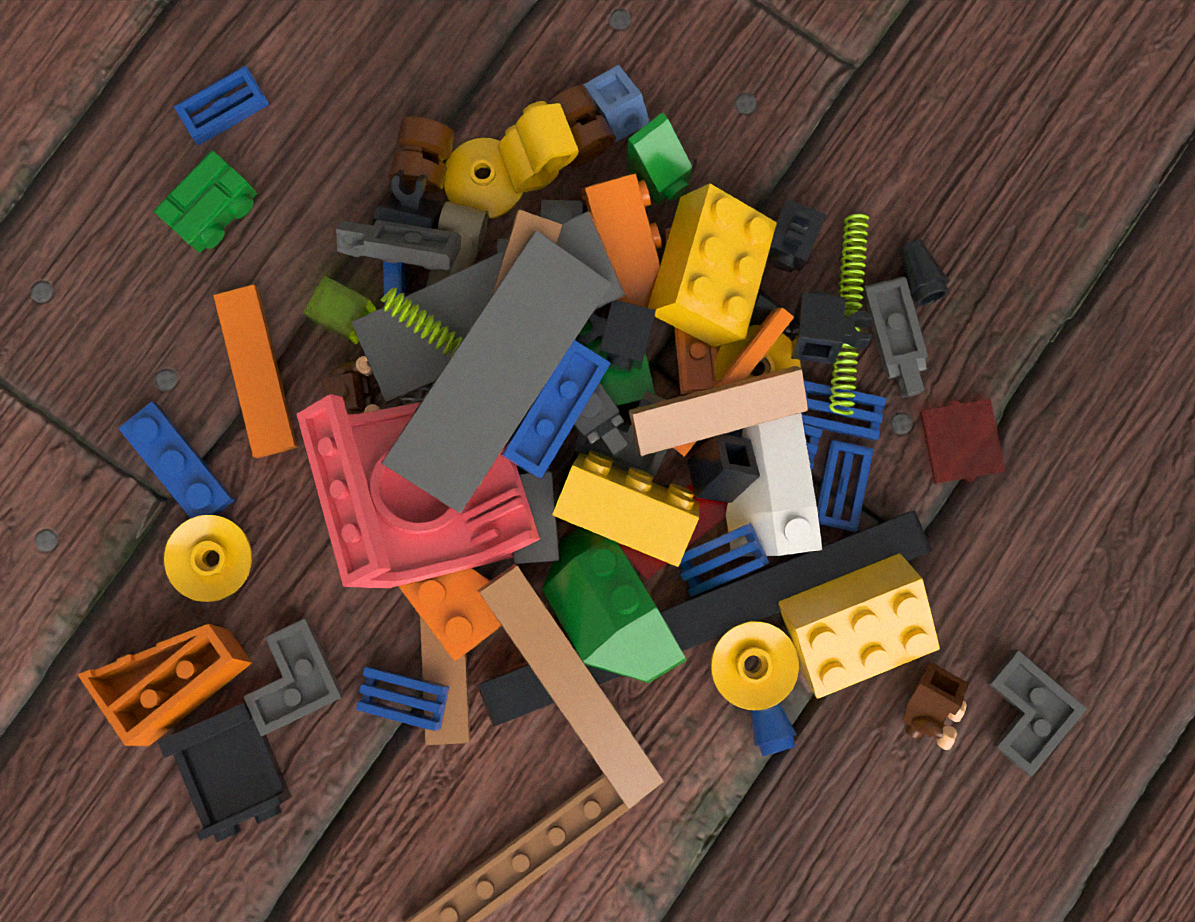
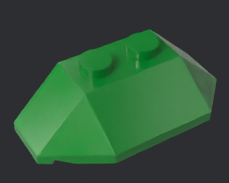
(609, 609)

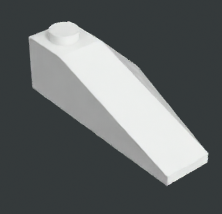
(783, 497)

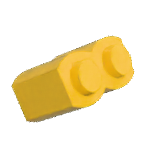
(537, 146)

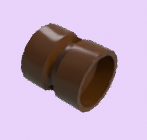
(589, 130)
(423, 150)

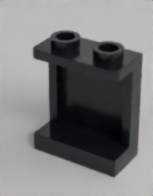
(228, 772)

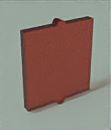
(962, 441)

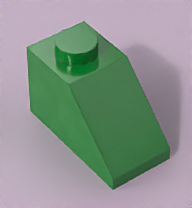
(659, 160)

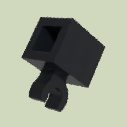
(408, 204)
(794, 236)
(822, 328)
(622, 335)
(723, 467)

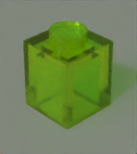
(337, 307)

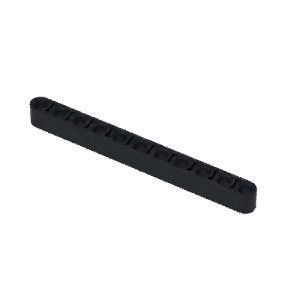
(732, 604)

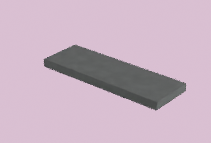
(408, 363)
(496, 372)

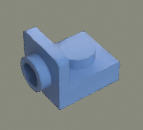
(618, 102)

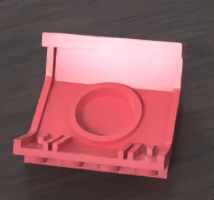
(391, 529)

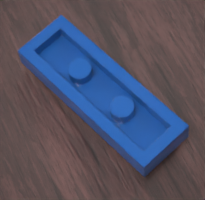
(555, 410)
(176, 462)

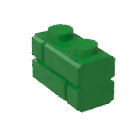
(206, 202)

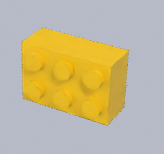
(712, 266)
(628, 507)
(860, 625)

